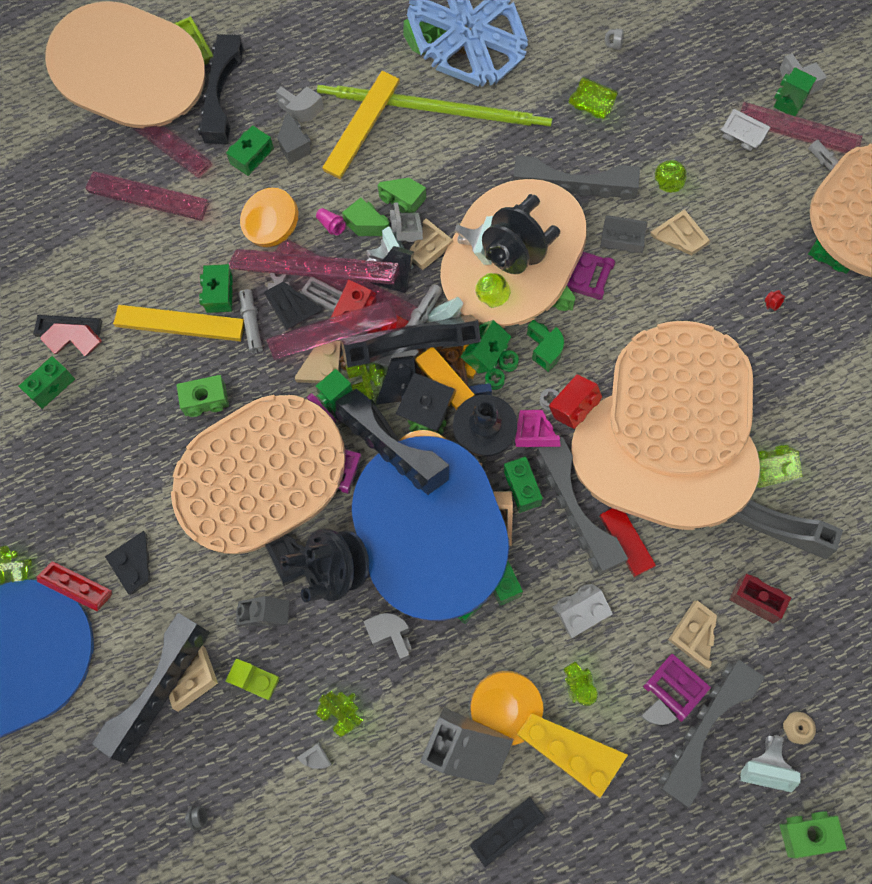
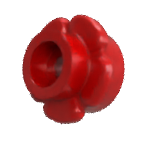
(774, 300)

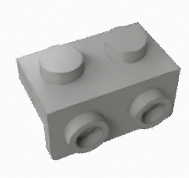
(745, 130)
(406, 225)
(582, 609)

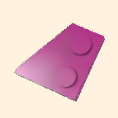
(535, 430)

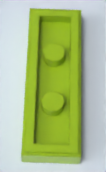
(190, 27)

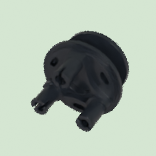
(517, 238)
(331, 564)

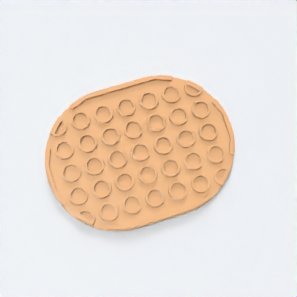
(125, 64)
(844, 211)
(540, 283)
(682, 399)
(258, 474)
(656, 497)

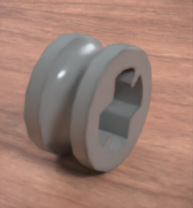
(544, 394)

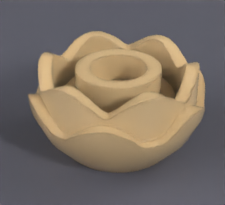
(792, 731)

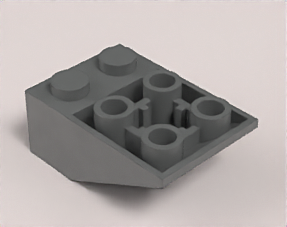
(466, 748)

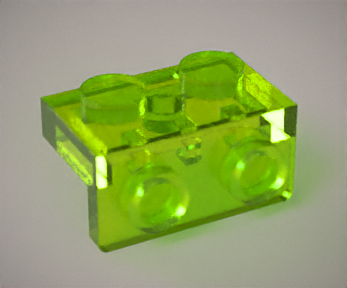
(593, 98)
(778, 466)

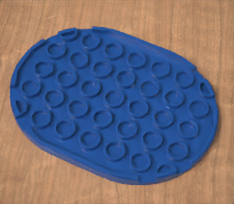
(435, 550)
(42, 652)

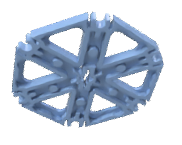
(474, 40)

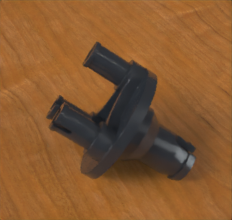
(485, 425)

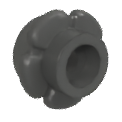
(196, 817)

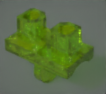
(365, 386)
(17, 569)
(580, 685)
(342, 708)

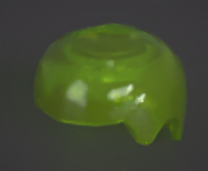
(670, 176)
(492, 290)

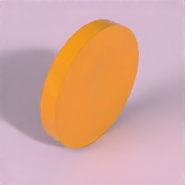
(269, 217)
(505, 703)

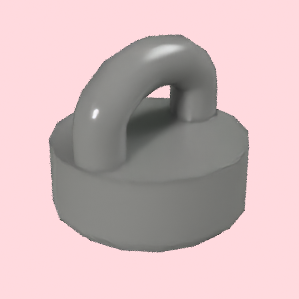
(618, 38)

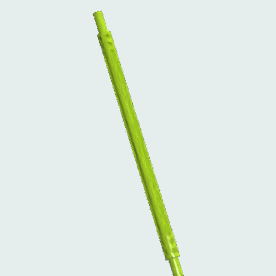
(441, 106)

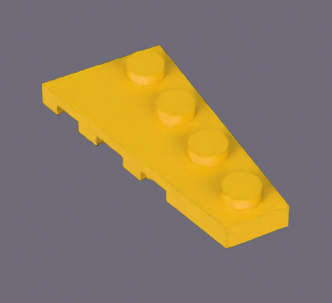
(578, 756)

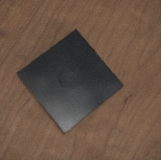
(425, 402)

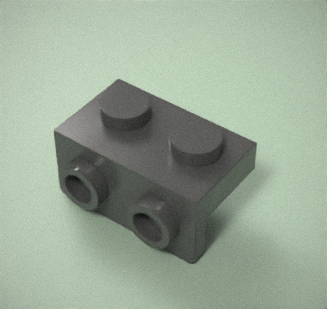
(623, 234)

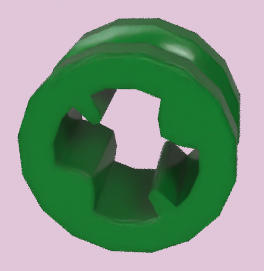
(509, 367)
(498, 374)

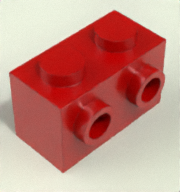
(353, 298)
(575, 401)

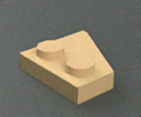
(681, 234)
(431, 247)
(320, 363)
(695, 633)
(195, 681)

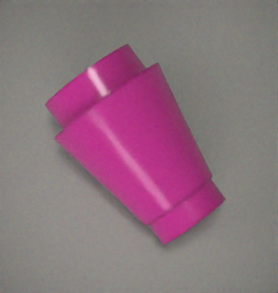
(332, 222)

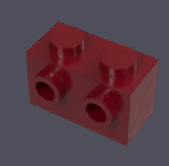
(760, 598)

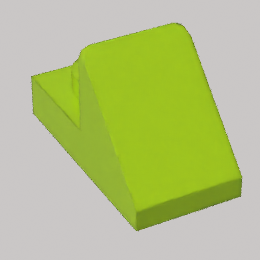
(252, 679)

